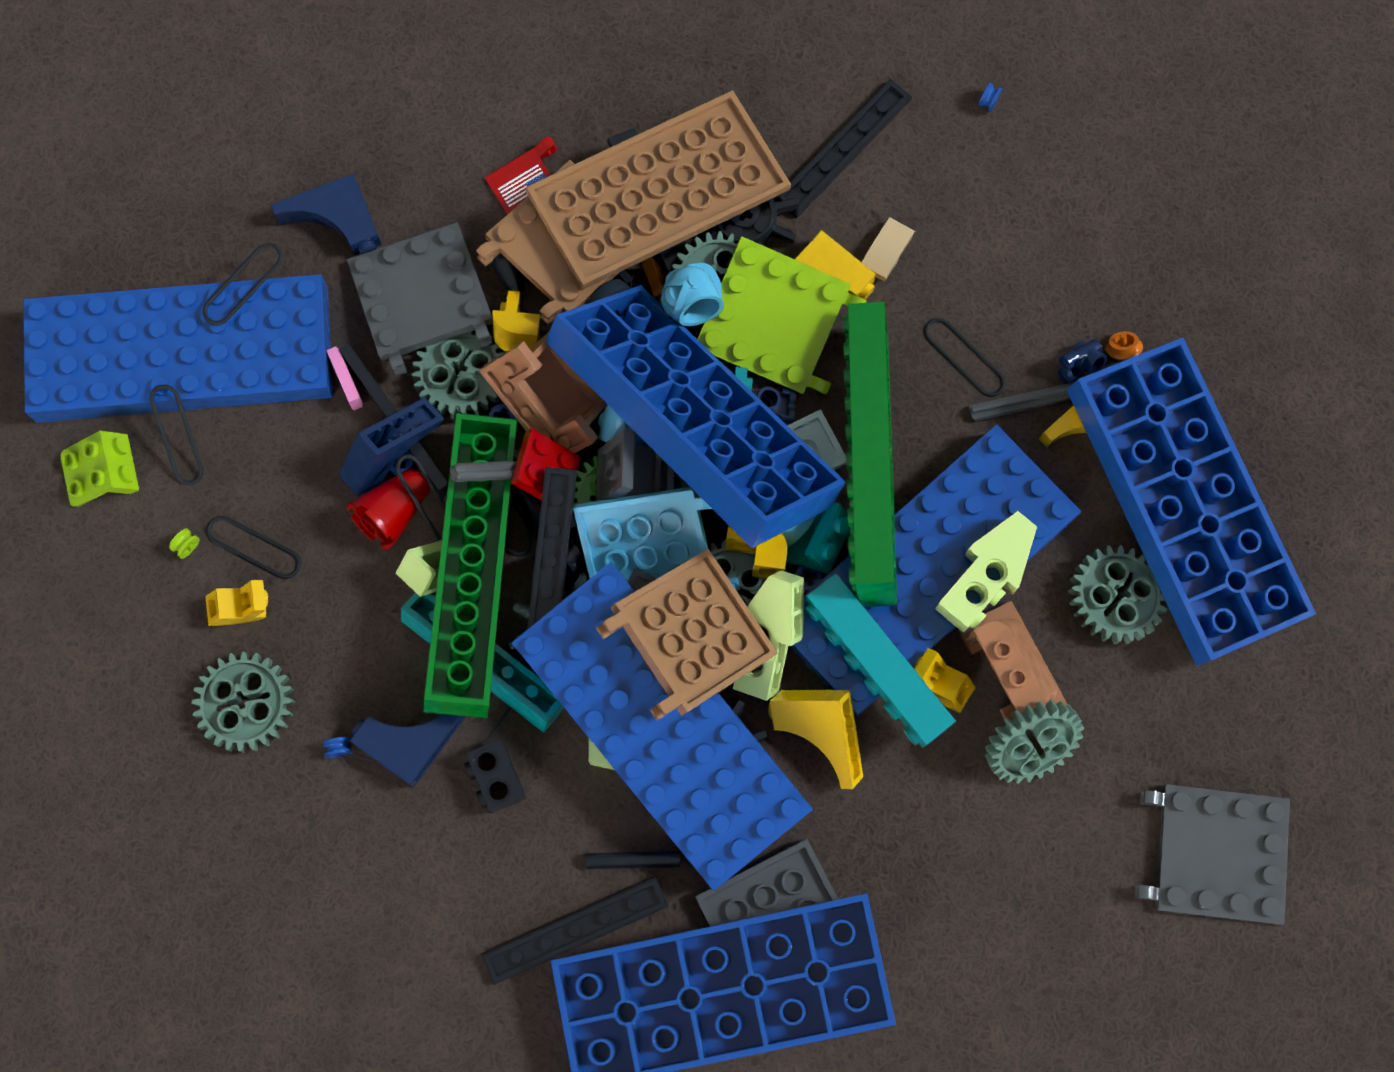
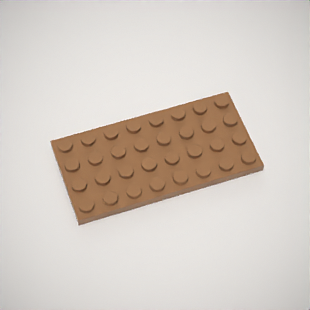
(657, 189)

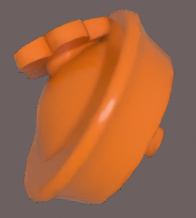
(1124, 346)

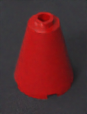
(389, 508)

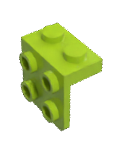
(98, 466)

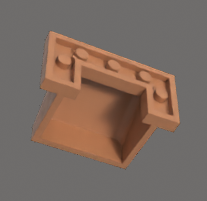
(545, 394)
(1013, 659)

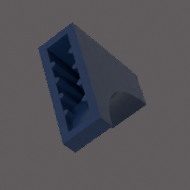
(337, 207)
(385, 442)
(405, 749)

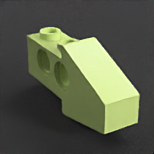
(1001, 548)
(780, 610)

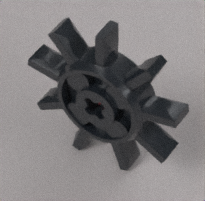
(760, 225)

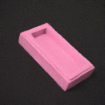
(345, 378)

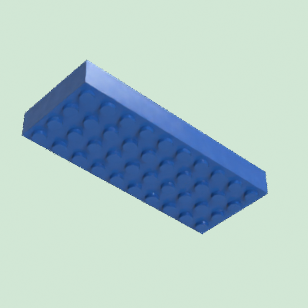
(112, 348)
(695, 414)
(1190, 501)
(931, 547)
(692, 771)
(725, 990)

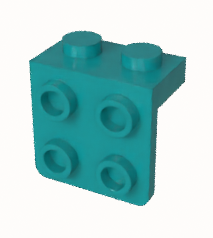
(822, 541)

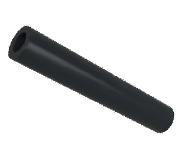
(632, 860)

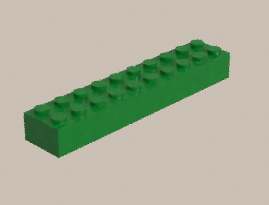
(869, 456)
(470, 573)

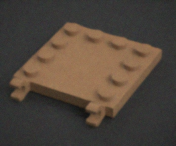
(531, 249)
(691, 633)

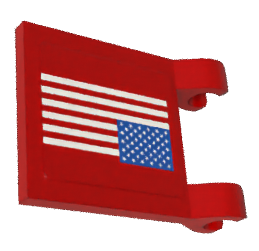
(511, 180)

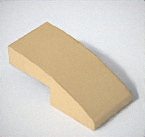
(887, 248)

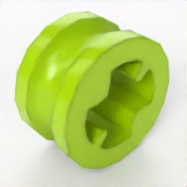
(184, 543)

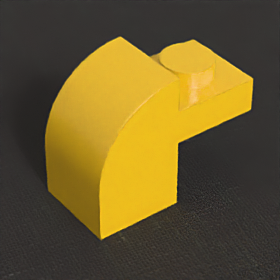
(513, 327)
(769, 555)
(237, 605)
(947, 684)

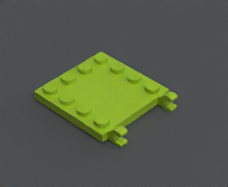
(775, 316)

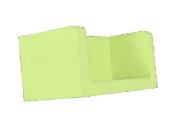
(421, 568)

